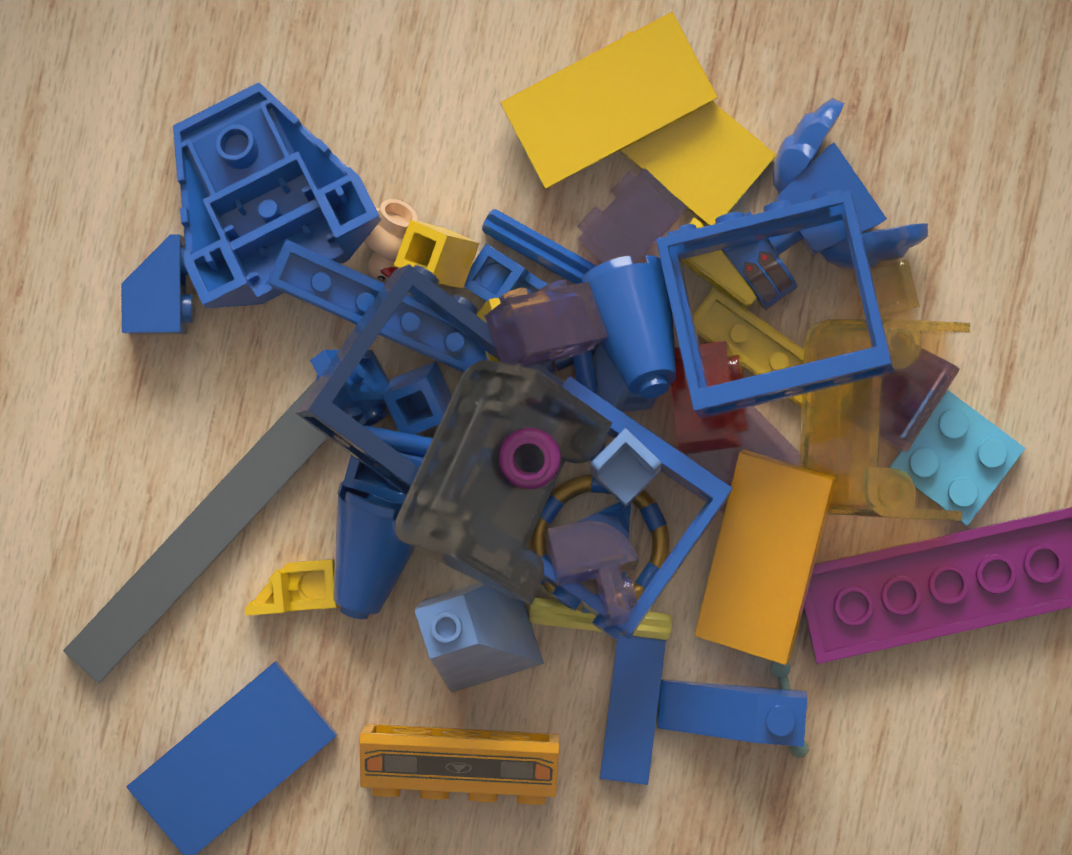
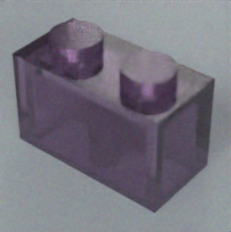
(632, 221)
(545, 324)

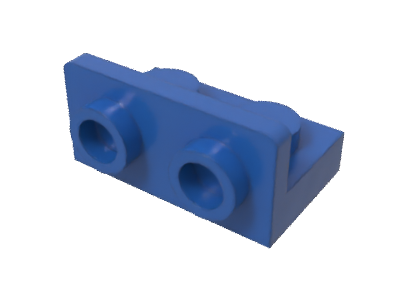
(363, 390)

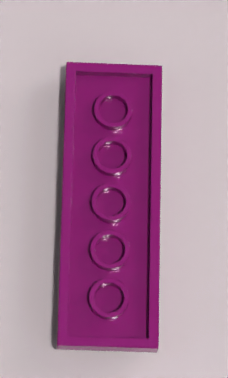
(940, 586)

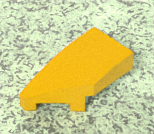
(297, 588)

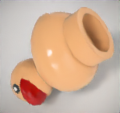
(387, 238)

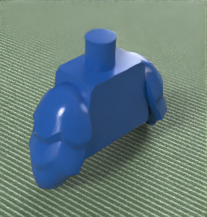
(831, 171)

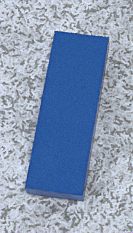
(632, 709)

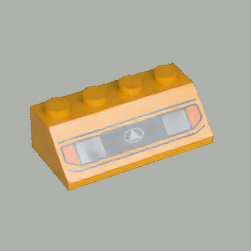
(459, 761)

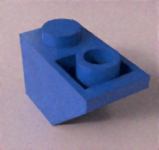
(156, 294)

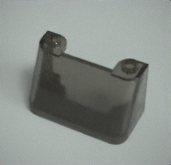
(462, 502)

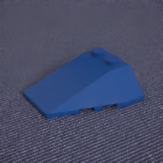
(250, 184)

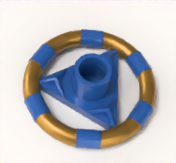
(615, 516)

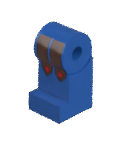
(762, 271)

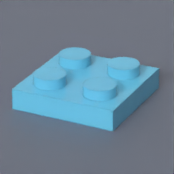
(958, 457)

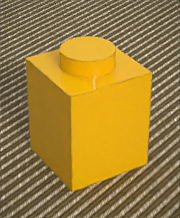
(439, 251)

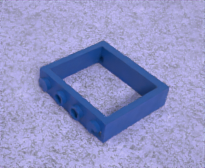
(735, 230)
(677, 467)

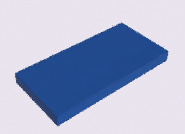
(232, 760)

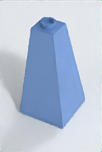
(477, 635)

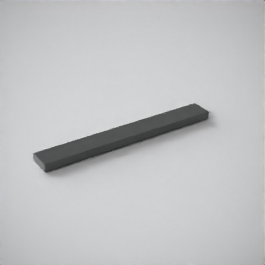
(196, 543)

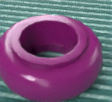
(551, 458)

